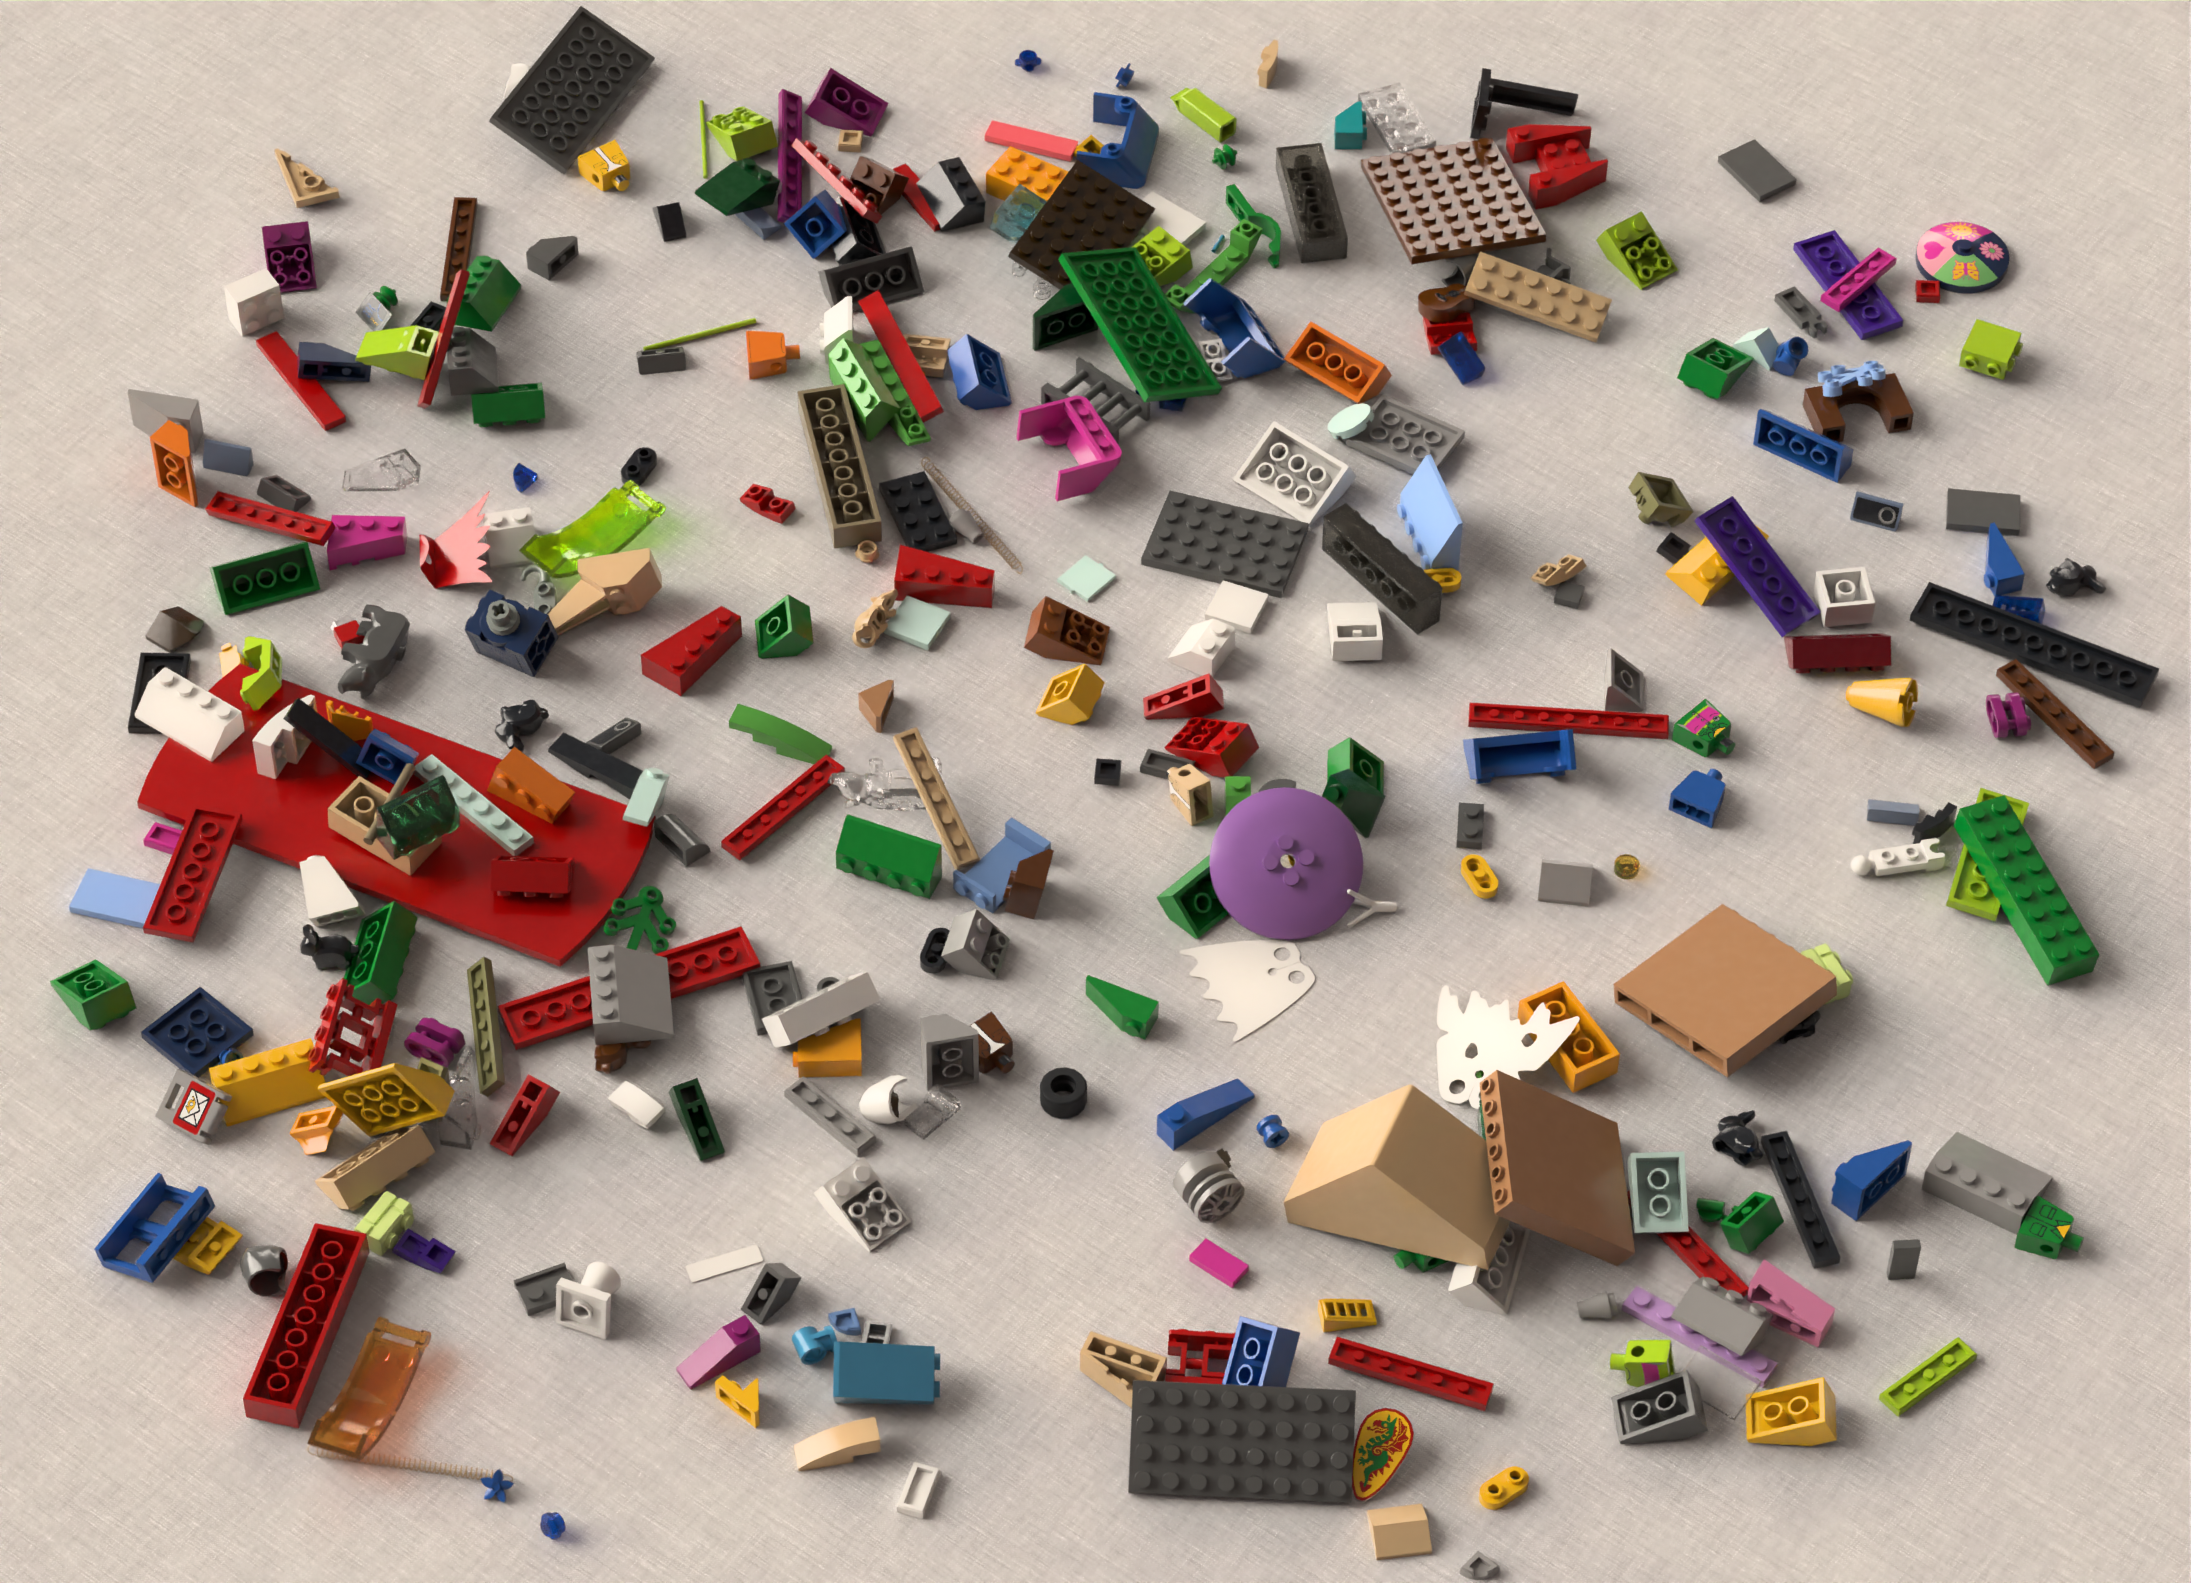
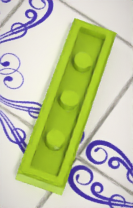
(1927, 1376)

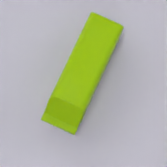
(1205, 113)

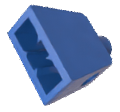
(1699, 797)

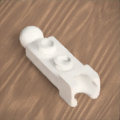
(1901, 859)

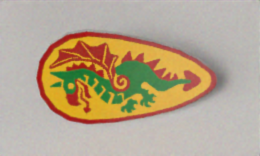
(1379, 1451)

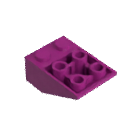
(290, 256)

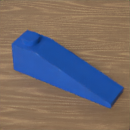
(1201, 1111)

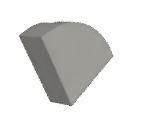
(1479, 1567)

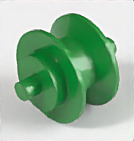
(1225, 156)
(386, 297)

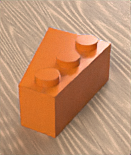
(530, 786)

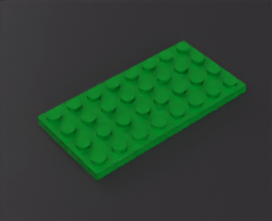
(1140, 324)

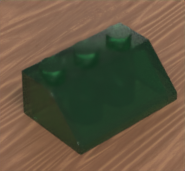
(417, 818)

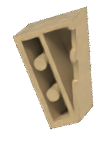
(1118, 1364)

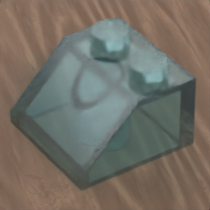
(1016, 213)

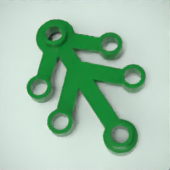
(641, 921)

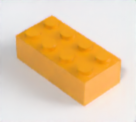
(1022, 168)
(1587, 1052)

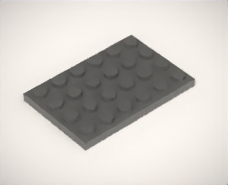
(1225, 543)

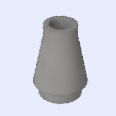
(964, 523)
(1598, 1306)

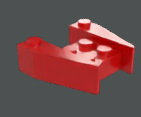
(1561, 159)

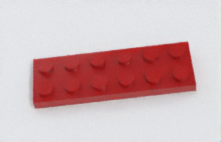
(192, 873)

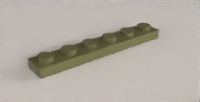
(485, 1027)

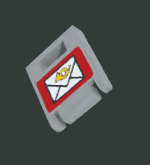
(196, 1108)

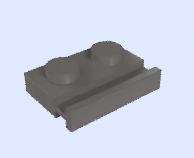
(539, 1289)

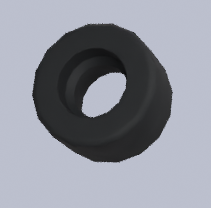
(1063, 1080)

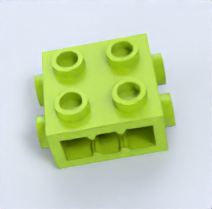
(1991, 349)

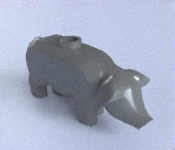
(380, 650)

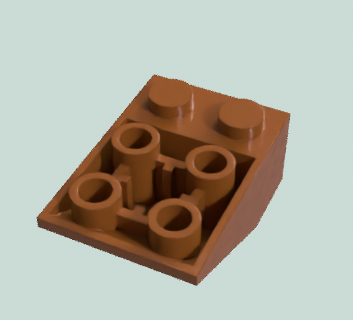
(1065, 634)

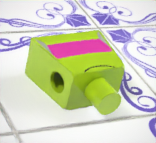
(1645, 1361)

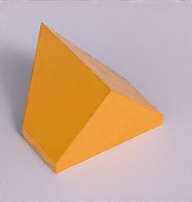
(348, 723)

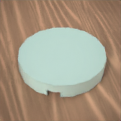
(1350, 421)

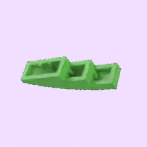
(776, 732)

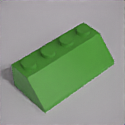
(867, 393)

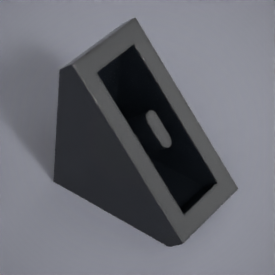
(670, 221)

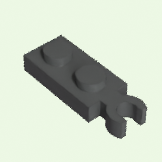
(1801, 311)

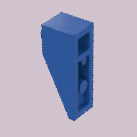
(2002, 569)

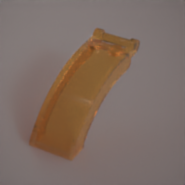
(371, 1392)

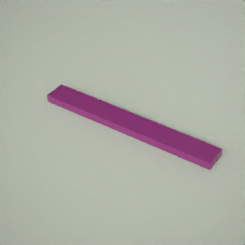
(788, 158)

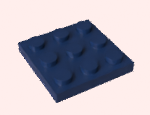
(196, 1032)

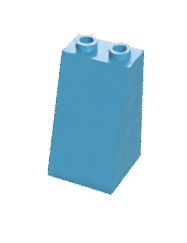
(885, 1373)

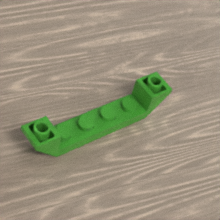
(1242, 244)

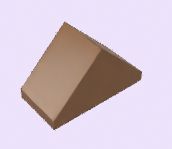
(876, 703)

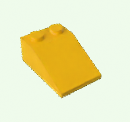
(1793, 1415)

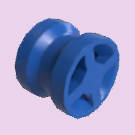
(1273, 1131)

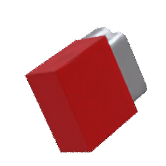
(345, 631)

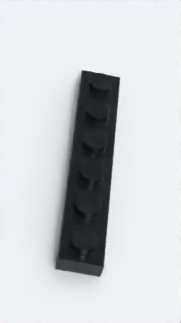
(1800, 1199)

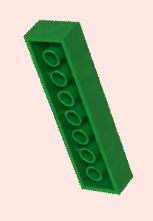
(2026, 890)

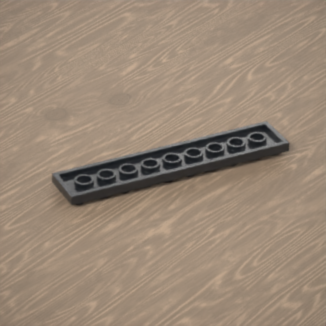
(2034, 644)

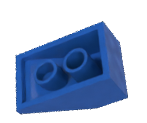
(1869, 1177)

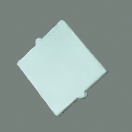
(1086, 578)

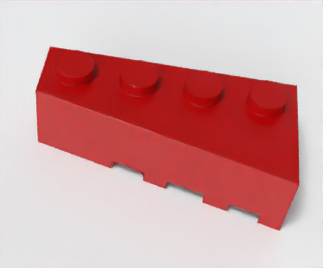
(942, 579)
(692, 651)

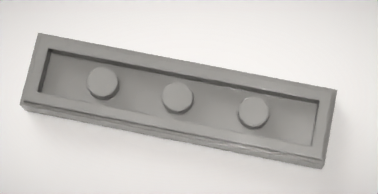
(830, 1116)

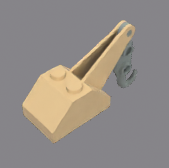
(608, 582)

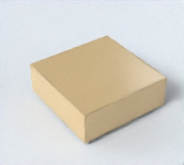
(850, 141)

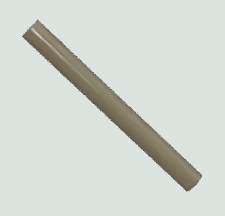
(395, 792)

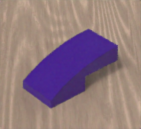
(423, 1253)

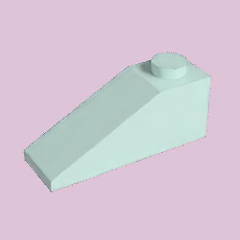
(647, 797)

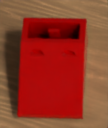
(1215, 745)

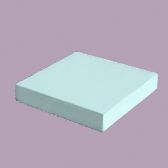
(917, 622)

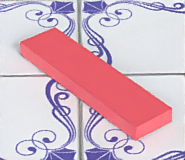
(1031, 140)

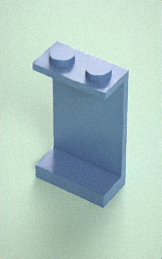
(989, 876)

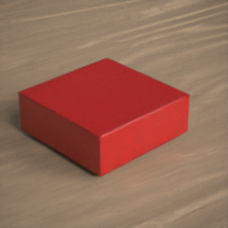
(1927, 291)

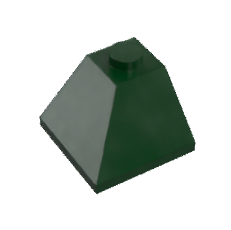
(1355, 799)

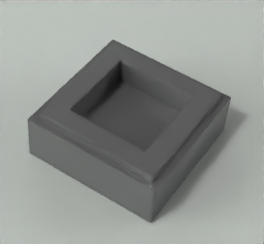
(1569, 594)

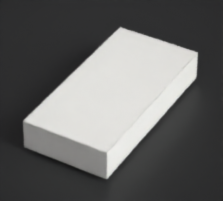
(918, 1490)

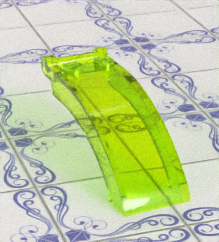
(599, 532)

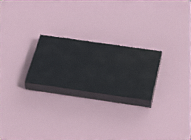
(149, 666)

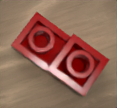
(763, 502)

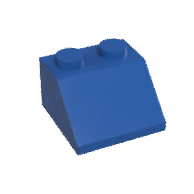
(817, 224)
(385, 756)

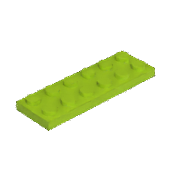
(1969, 889)

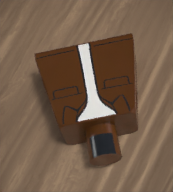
(994, 1045)

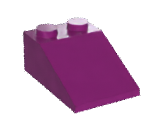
(845, 105)

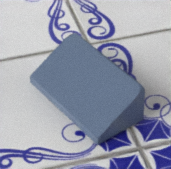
(759, 222)
(227, 457)
(1892, 812)

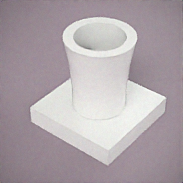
(588, 1304)

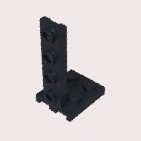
(1519, 95)

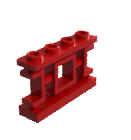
(373, 1038)
(1209, 1342)

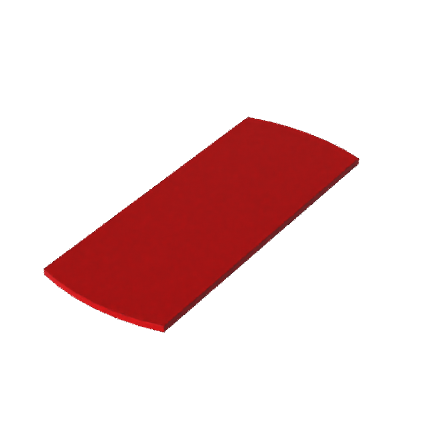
(453, 885)

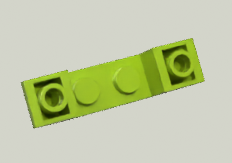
(263, 684)

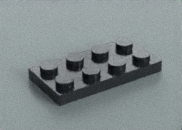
(918, 512)

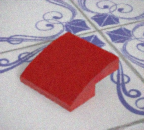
(1438, 333)

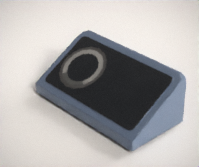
(1876, 511)

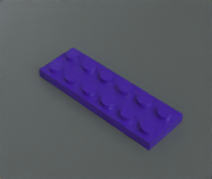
(1828, 262)
(1757, 566)

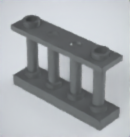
(1101, 384)

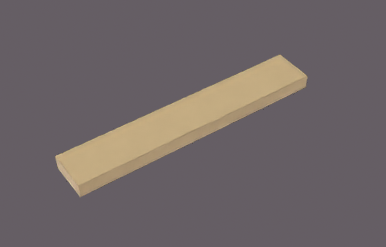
(936, 798)

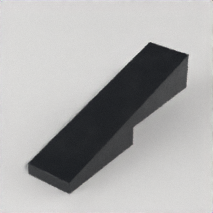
(595, 762)

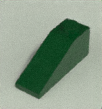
(696, 1119)

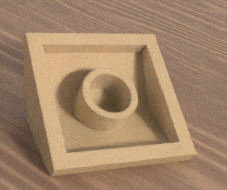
(1399, 1531)

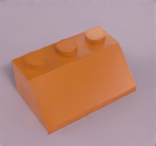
(174, 462)

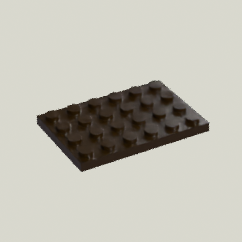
(1080, 216)

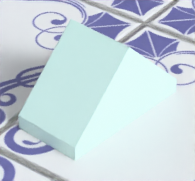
(1759, 345)

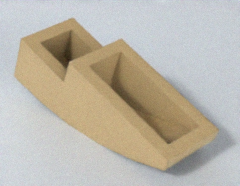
(838, 1445)

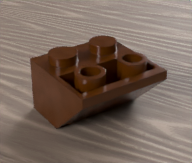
(878, 183)

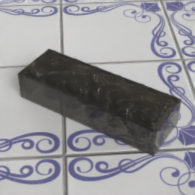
(1311, 203)
(1382, 568)

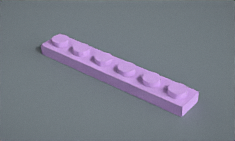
(1658, 1315)

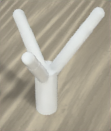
(1375, 906)

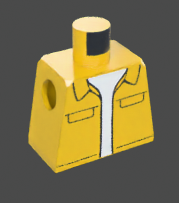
(605, 167)

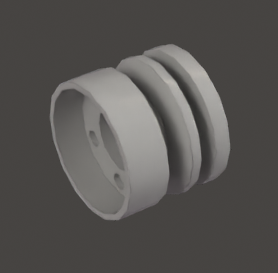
(1208, 1187)

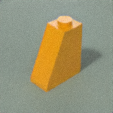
(832, 1053)

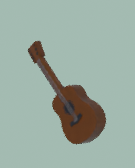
(1444, 303)

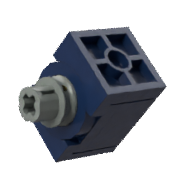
(511, 633)

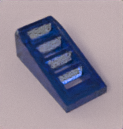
(2033, 607)

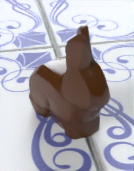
(613, 1056)

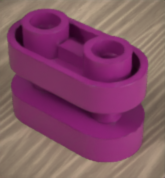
(2015, 709)
(435, 1041)

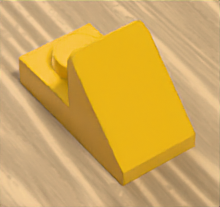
(741, 1401)

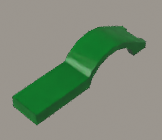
(1243, 210)

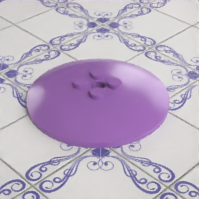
(1279, 899)

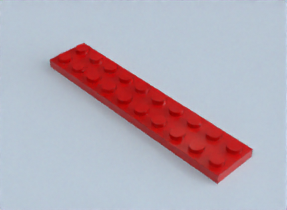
(570, 1004)

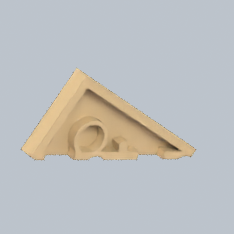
(302, 183)

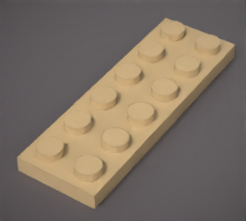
(1538, 297)

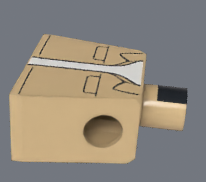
(1190, 793)

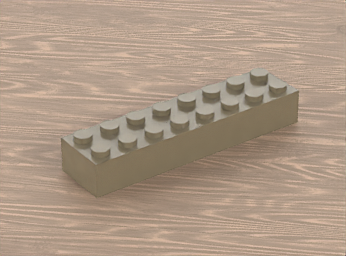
(839, 466)

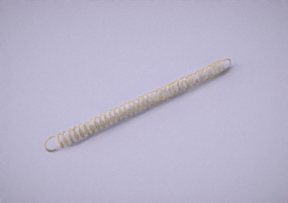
(961, 506)
(419, 1467)

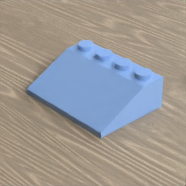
(1431, 518)

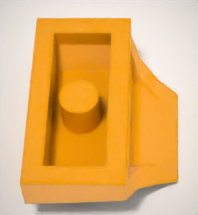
(315, 1128)

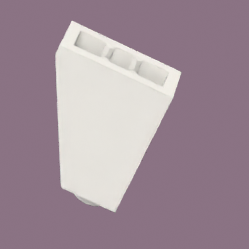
(326, 893)

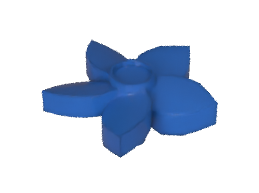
(496, 1486)

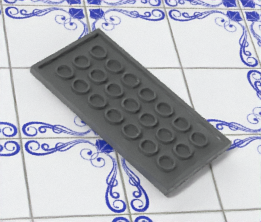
(572, 90)
(1242, 1441)

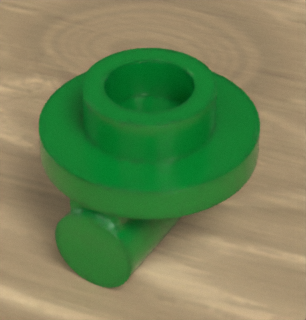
(1710, 1210)

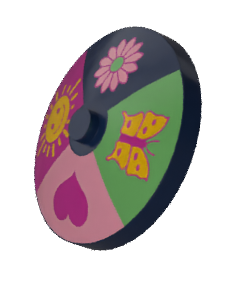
(1962, 257)

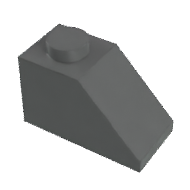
(551, 255)
(770, 1291)

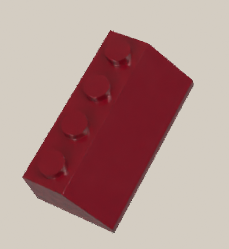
(1838, 651)

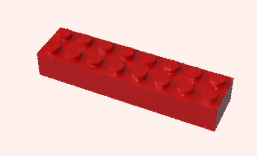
(306, 1325)

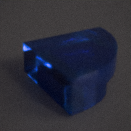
(523, 477)

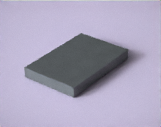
(1757, 170)
(1977, 509)
(770, 990)

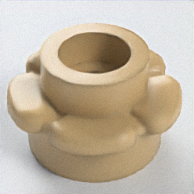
(867, 551)

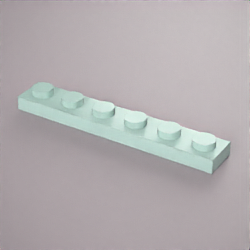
(477, 807)

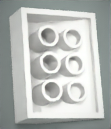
(1294, 475)

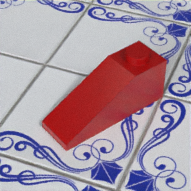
(1187, 700)
(524, 1115)

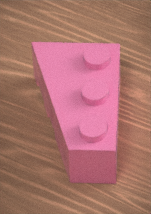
(1792, 1305)

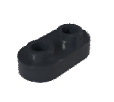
(639, 465)
(931, 953)

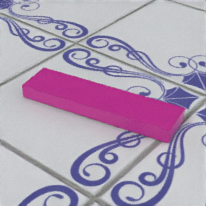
(1858, 279)

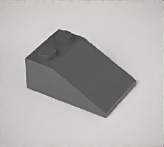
(1660, 1411)

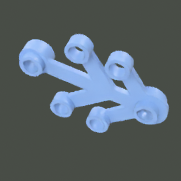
(1840, 376)

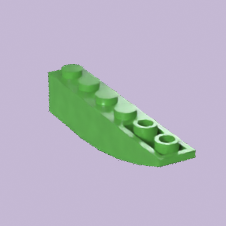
(906, 420)

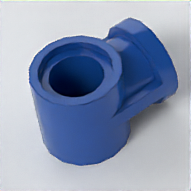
(1788, 361)

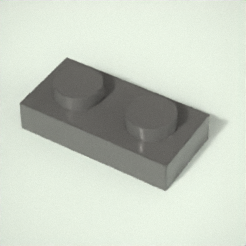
(1470, 825)

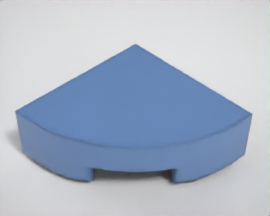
(845, 1321)

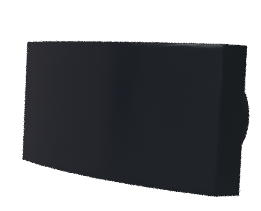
(1935, 826)

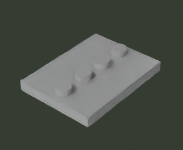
(1406, 436)

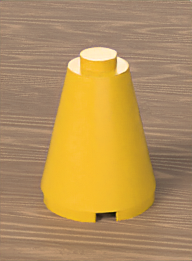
(1885, 699)

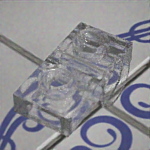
(937, 1109)

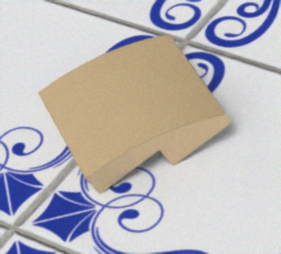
(930, 353)

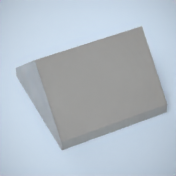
(1622, 684)
(1565, 882)

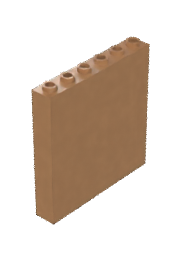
(1725, 990)
(1556, 1168)

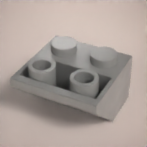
(975, 945)

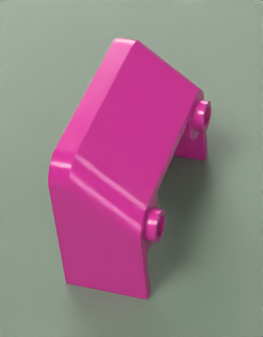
(1078, 426)

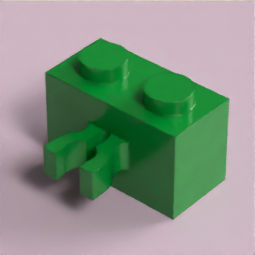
(1751, 1222)

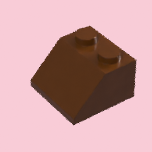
(1027, 884)

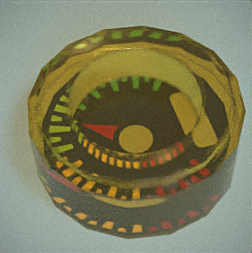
(1626, 866)

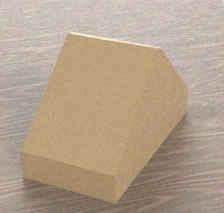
(1401, 1179)

